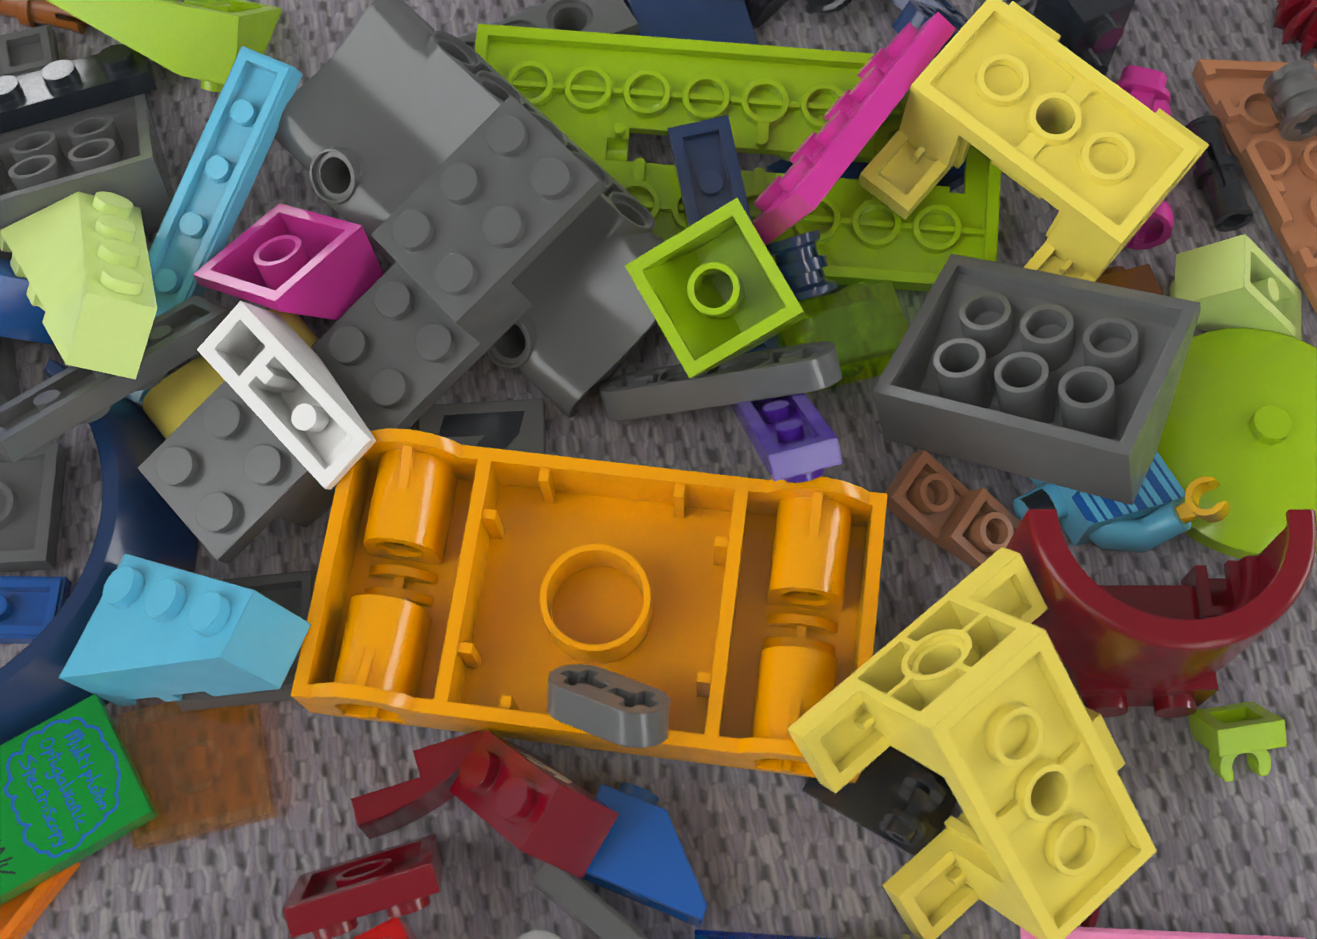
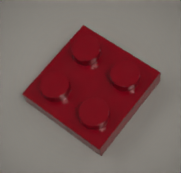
(387, 879)

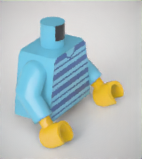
(1126, 527)

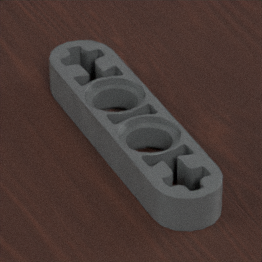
(741, 379)

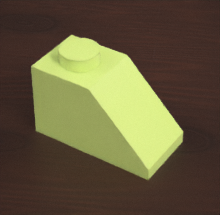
(1238, 288)

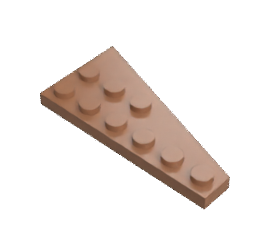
(1276, 169)

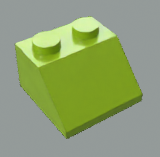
(715, 290)

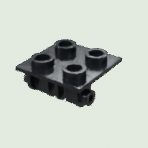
(893, 800)

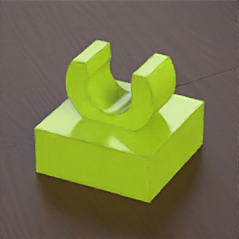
(1235, 731)

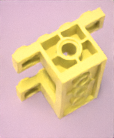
(1047, 127)
(1000, 720)

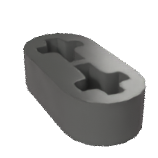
(608, 705)

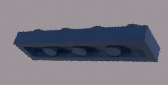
(709, 174)

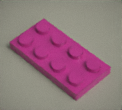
(849, 126)

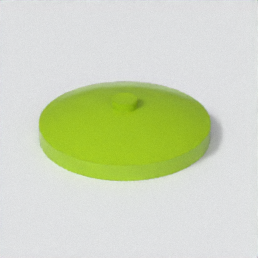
(1252, 425)

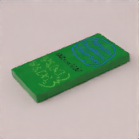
(65, 795)

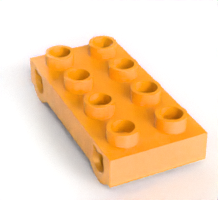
(484, 569)

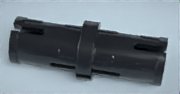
(1227, 202)

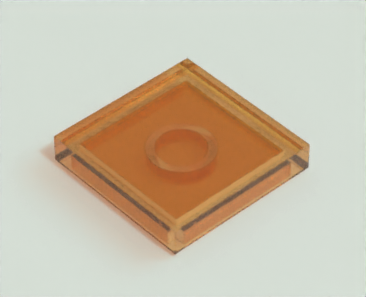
(199, 769)

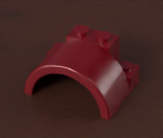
(1159, 640)

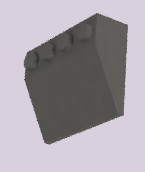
(86, 152)
(1038, 375)

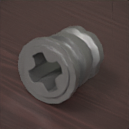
(1295, 99)

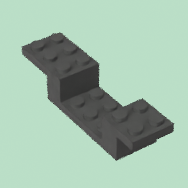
(404, 339)

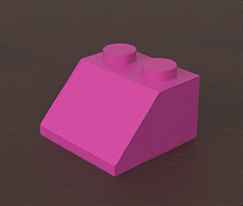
(296, 264)

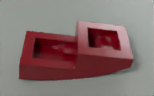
(409, 801)

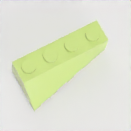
(90, 278)

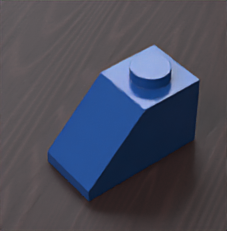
(645, 857)

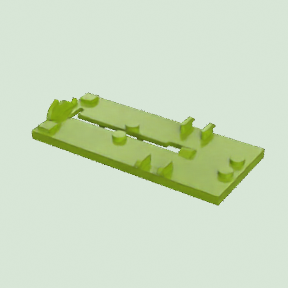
(775, 97)

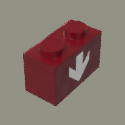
(533, 804)

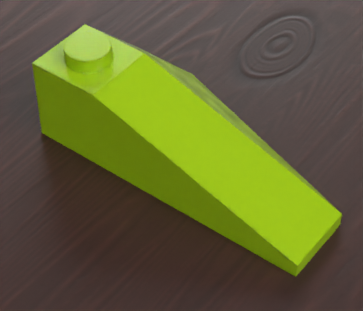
(186, 37)

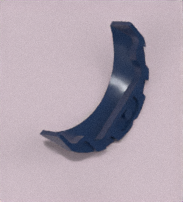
(131, 522)

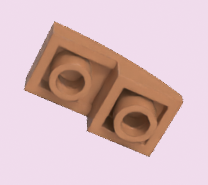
(947, 513)

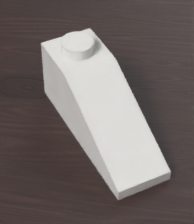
(288, 390)

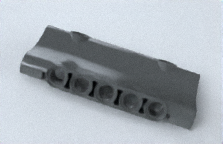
(393, 113)

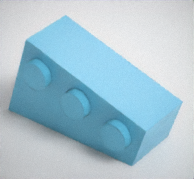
(179, 635)

